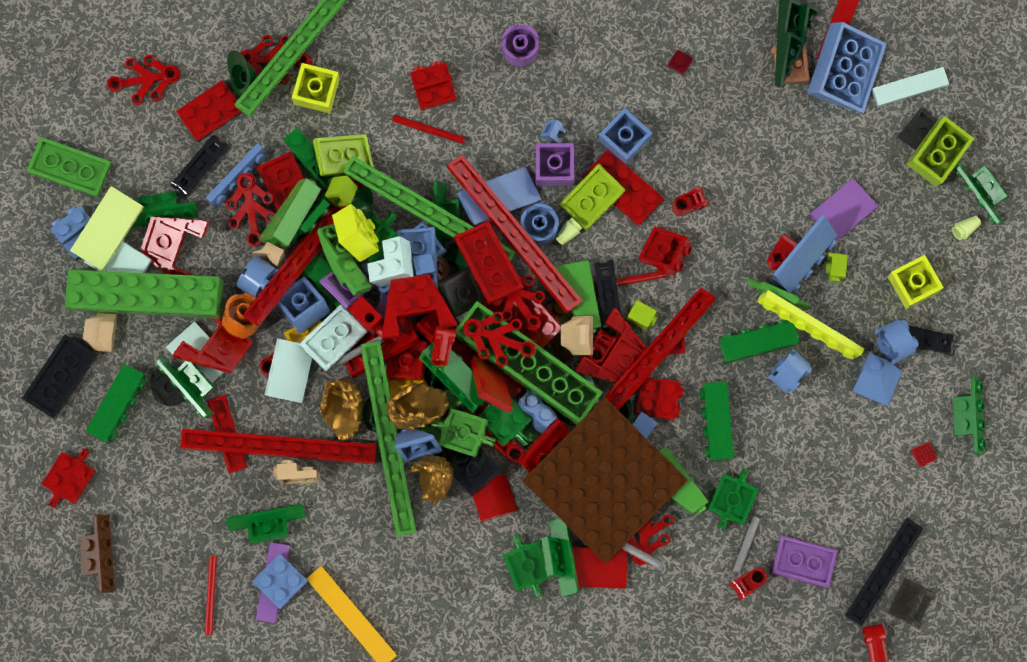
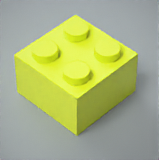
(315, 88)
(356, 232)
(915, 282)

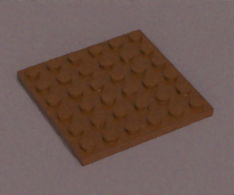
(604, 480)

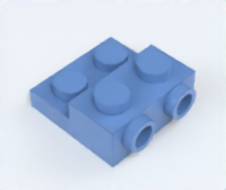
(70, 228)

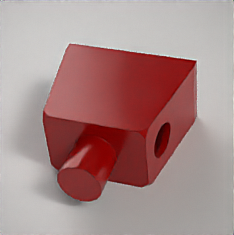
(367, 316)

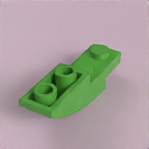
(342, 262)

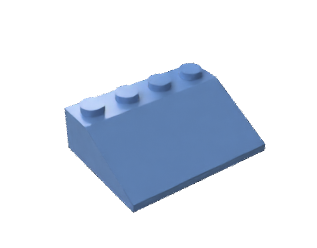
(847, 67)
(804, 256)

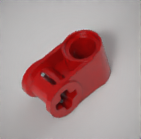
(693, 201)
(782, 250)
(602, 344)
(507, 449)
(747, 583)

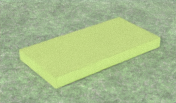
(107, 228)

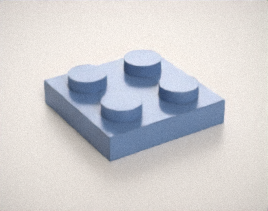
(280, 581)

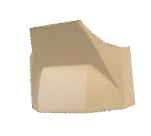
(273, 254)
(100, 332)
(578, 335)

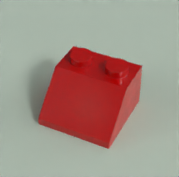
(495, 499)

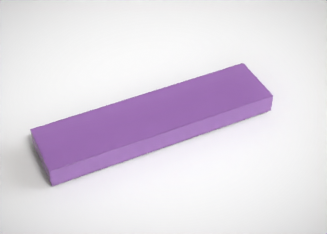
(267, 610)

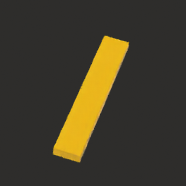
(351, 616)

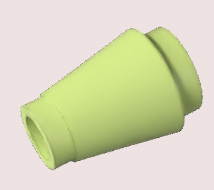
(965, 228)
(568, 231)

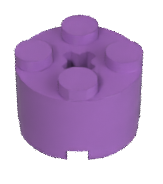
(520, 55)

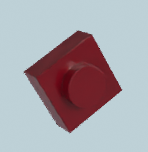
(680, 62)

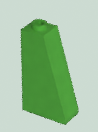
(291, 214)
(580, 279)
(689, 495)

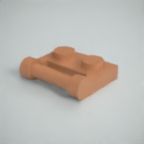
(799, 68)

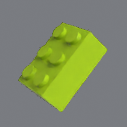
(940, 151)

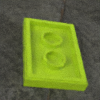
(335, 152)
(592, 197)

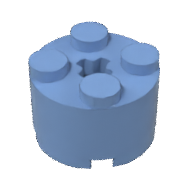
(549, 220)
(257, 276)
(896, 341)
(789, 371)

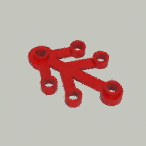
(256, 58)
(146, 79)
(249, 206)
(517, 299)
(495, 337)
(646, 532)

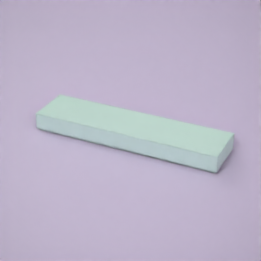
(910, 87)

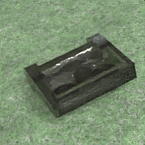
(905, 600)

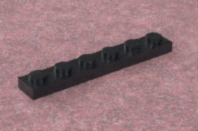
(883, 572)

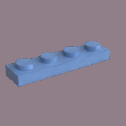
(229, 183)

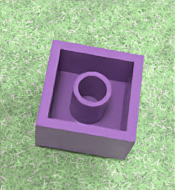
(554, 164)

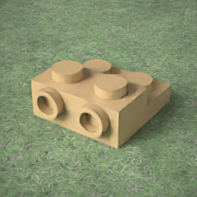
(290, 473)

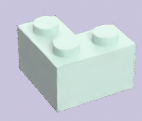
(395, 265)

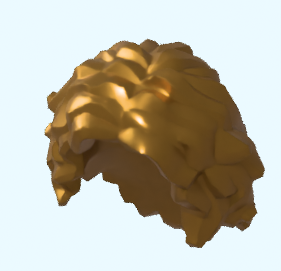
(416, 406)
(342, 407)
(435, 477)

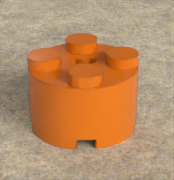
(232, 316)

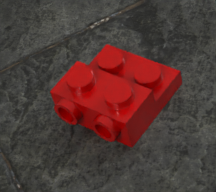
(433, 85)
(665, 251)
(407, 365)
(659, 398)

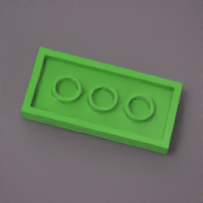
(69, 167)

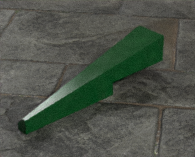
(793, 25)

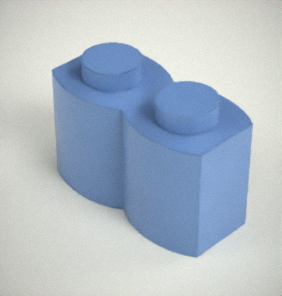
(541, 414)

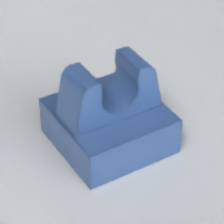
(551, 130)

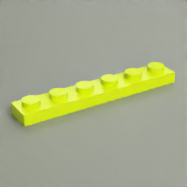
(811, 325)

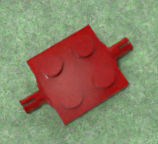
(68, 477)

